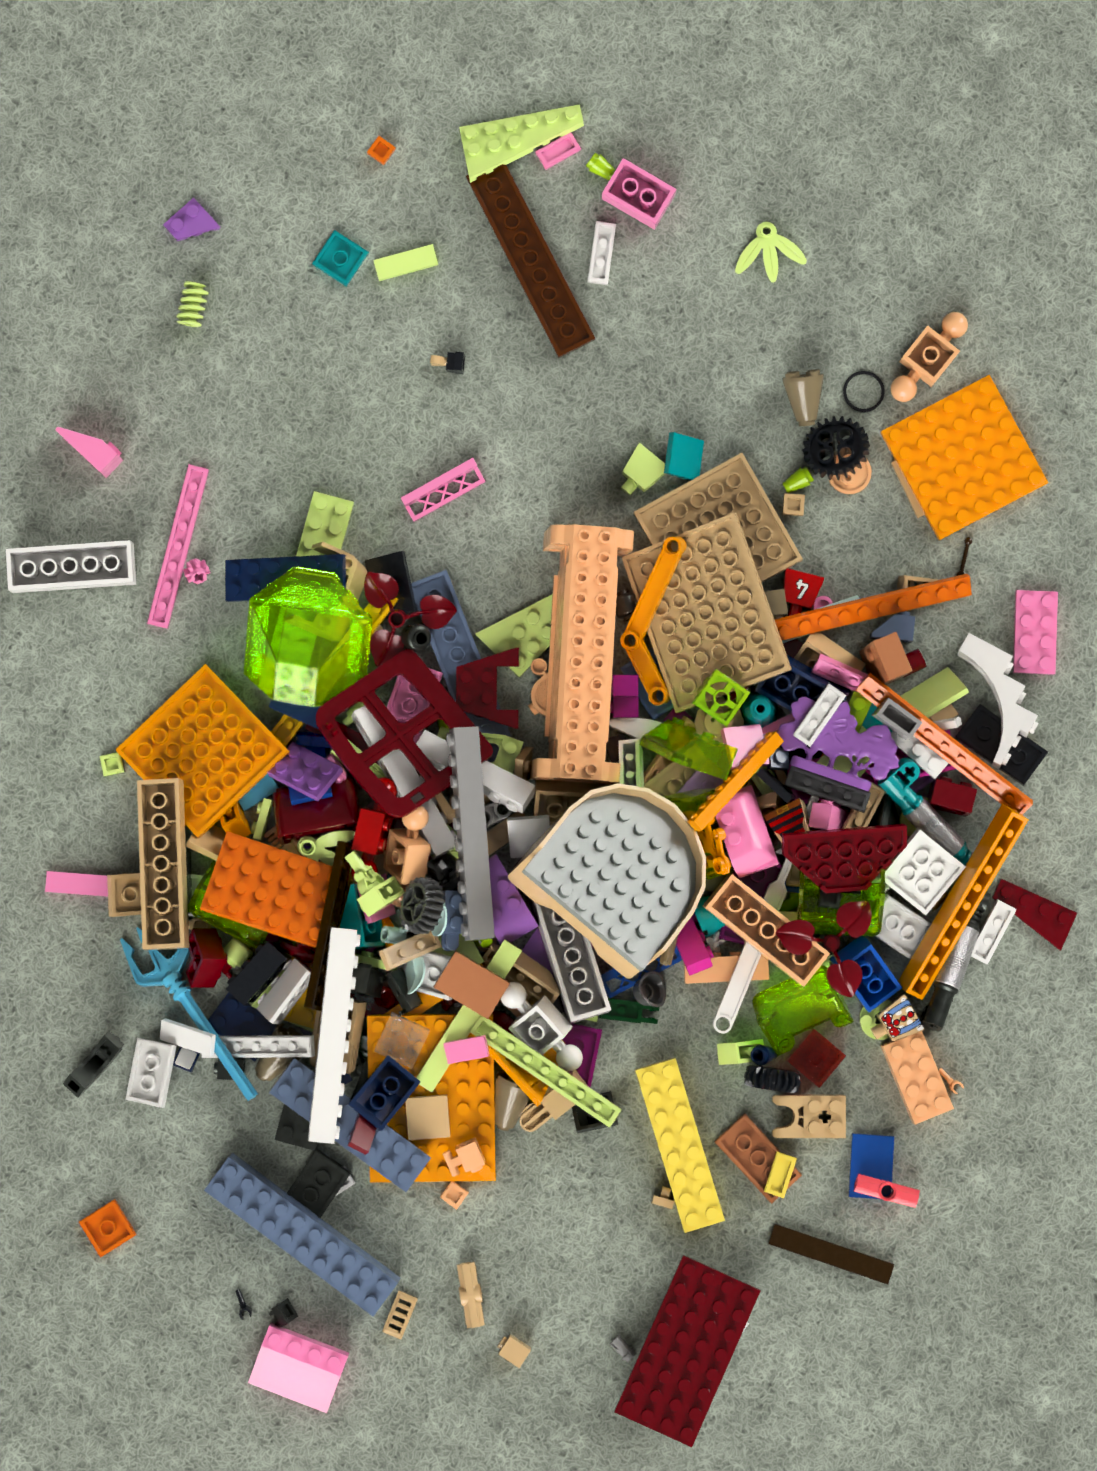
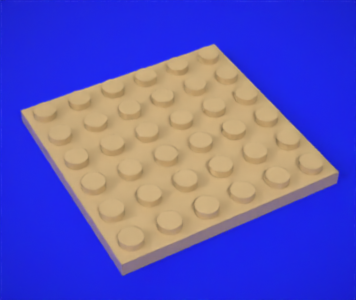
(714, 495)

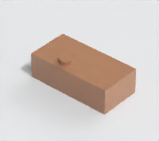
(886, 659)

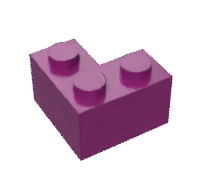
(625, 696)

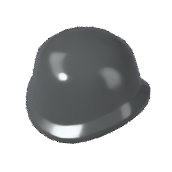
(650, 990)

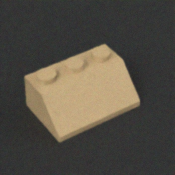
(819, 643)

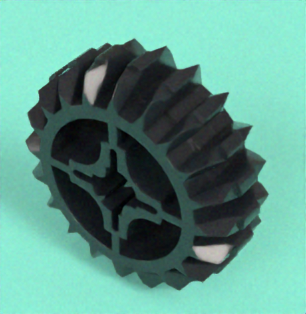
(772, 1079)

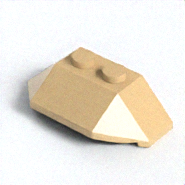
(529, 973)

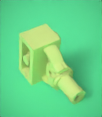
(374, 890)

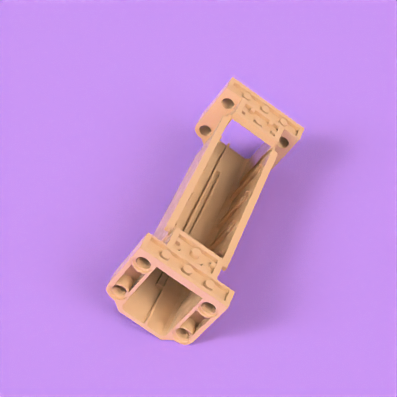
(581, 653)

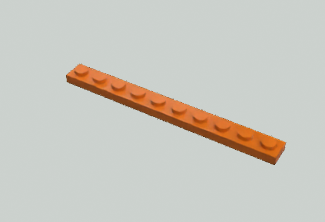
(874, 606)
(950, 749)

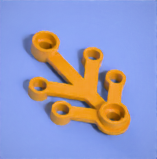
(719, 862)

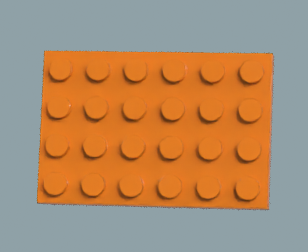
(268, 889)

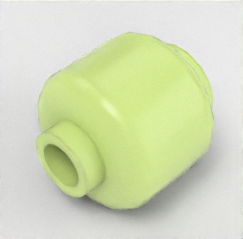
(237, 952)

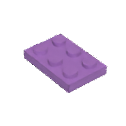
(306, 772)

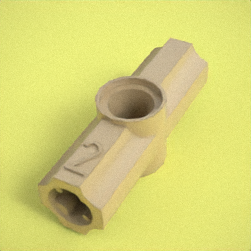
(470, 1294)

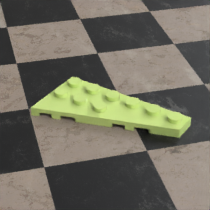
(508, 139)

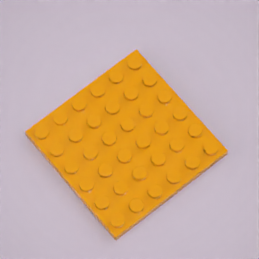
(964, 457)
(209, 743)

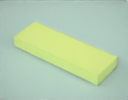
(405, 262)

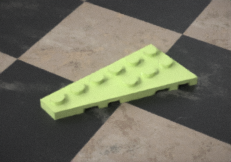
(523, 630)

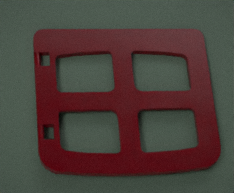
(398, 735)

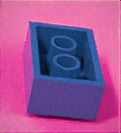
(877, 979)

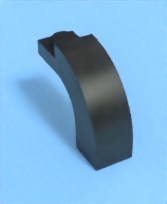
(94, 1064)

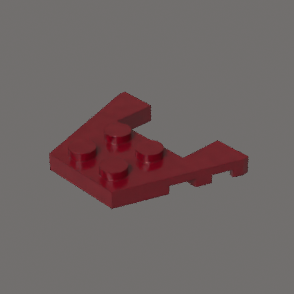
(478, 687)

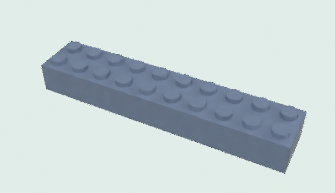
(302, 1234)

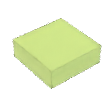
(111, 764)

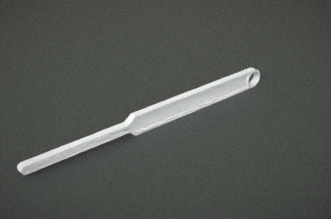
(749, 955)

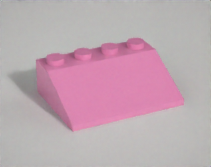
(298, 1367)

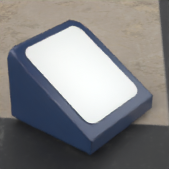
(186, 1059)

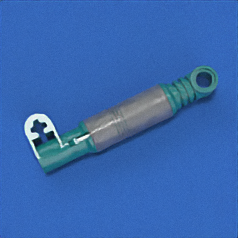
(920, 812)

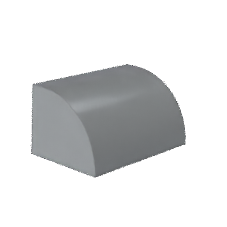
(897, 719)

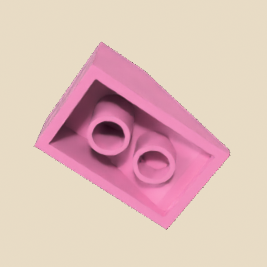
(98, 453)

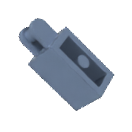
(450, 936)

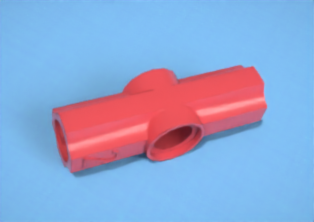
(873, 1186)

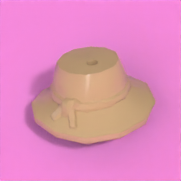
(704, 722)

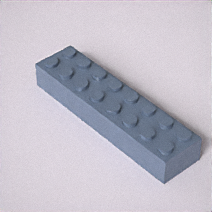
(389, 1153)

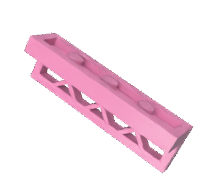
(439, 482)

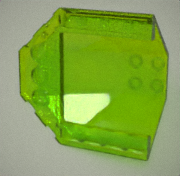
(306, 638)

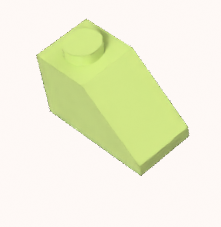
(736, 1052)

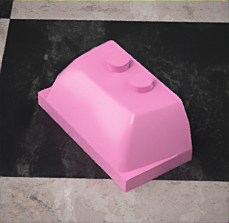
(746, 834)

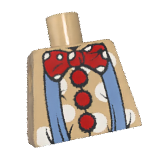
(897, 1020)

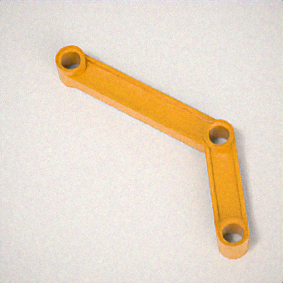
(643, 616)

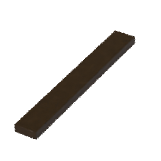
(330, 919)

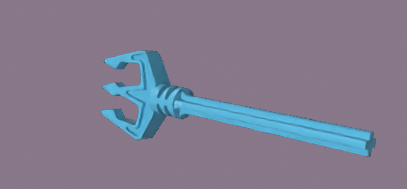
(168, 973)

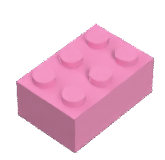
(638, 193)

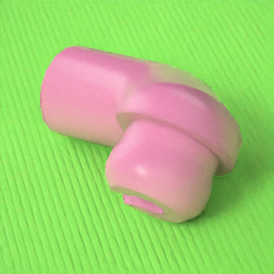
(343, 776)

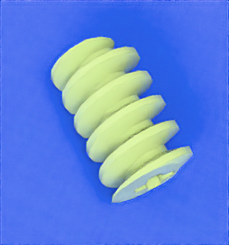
(191, 304)

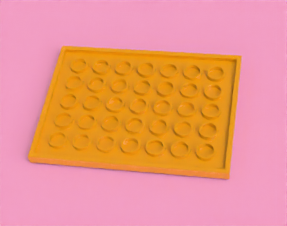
(469, 1102)

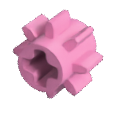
(196, 571)

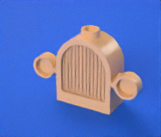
(539, 690)

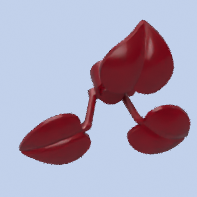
(381, 589)
(855, 919)

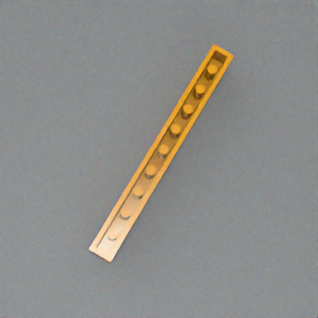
(962, 901)

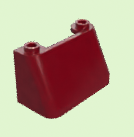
(316, 816)

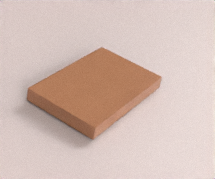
(471, 984)

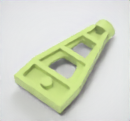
(508, 748)

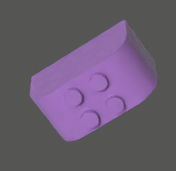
(510, 912)

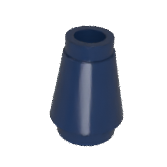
(763, 1054)

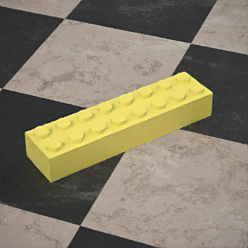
(679, 1145)

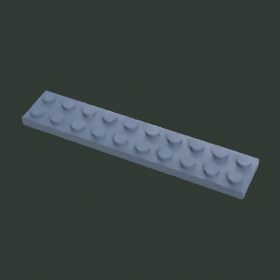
(454, 645)

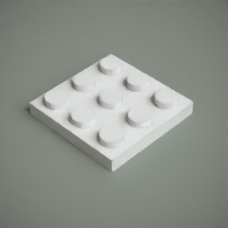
(922, 871)

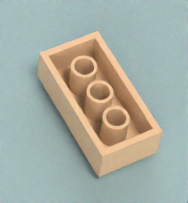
(917, 1077)

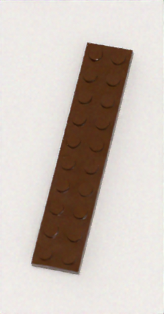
(531, 260)

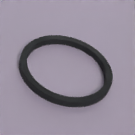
(882, 391)

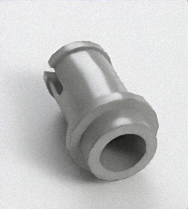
(622, 1348)

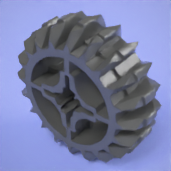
(422, 905)

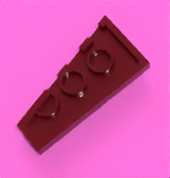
(1038, 913)

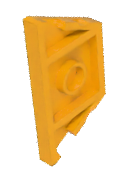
(530, 1085)

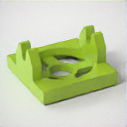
(741, 695)

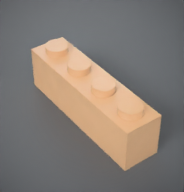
(723, 968)

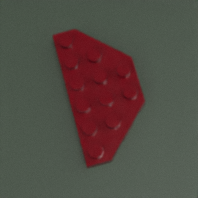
(844, 857)

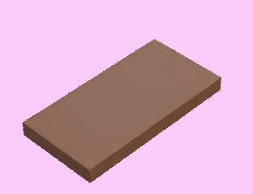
(751, 1153)

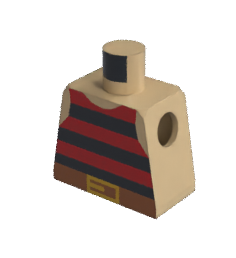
(789, 818)

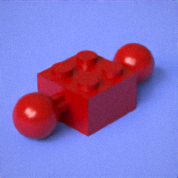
(373, 830)

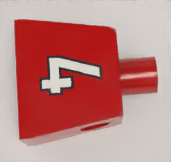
(800, 590)

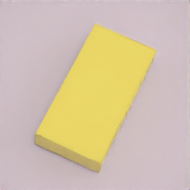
(780, 1174)

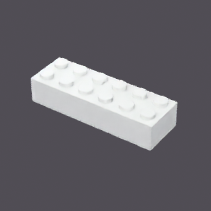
(71, 566)
(572, 966)

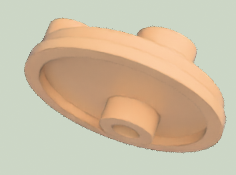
(855, 482)

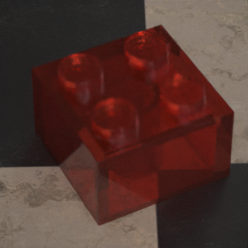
(815, 1057)

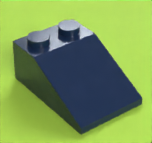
(384, 1093)

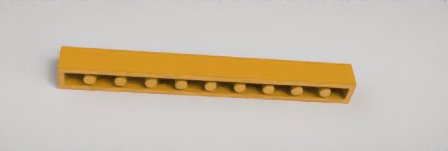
(735, 781)

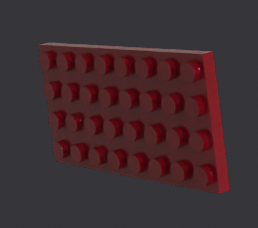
(687, 1351)

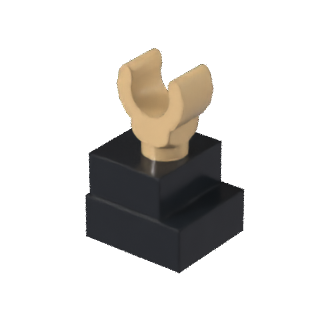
(454, 362)

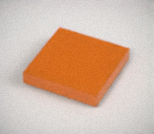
(107, 1228)

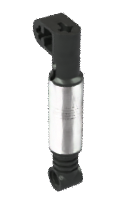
(952, 972)

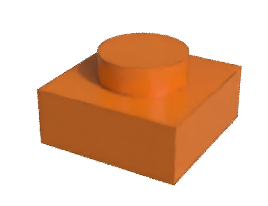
(381, 150)

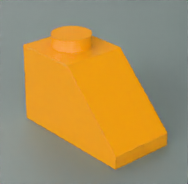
(236, 821)

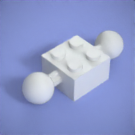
(541, 1026)

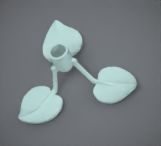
(415, 968)

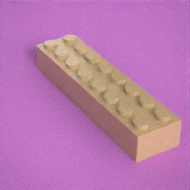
(163, 864)

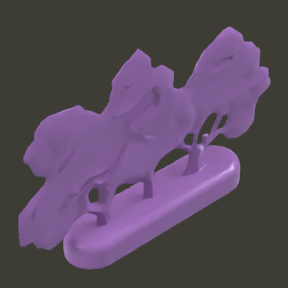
(841, 739)

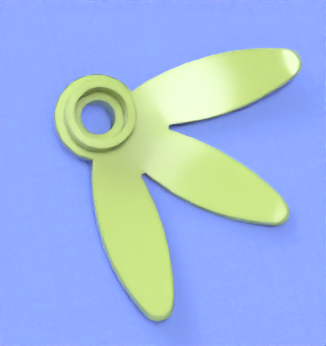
(768, 243)
(318, 851)

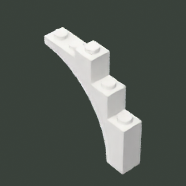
(992, 665)

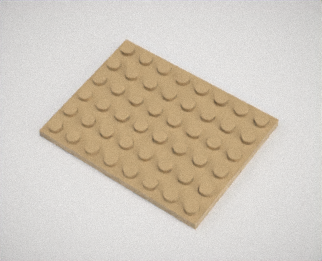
(710, 613)

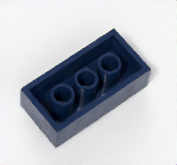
(794, 684)

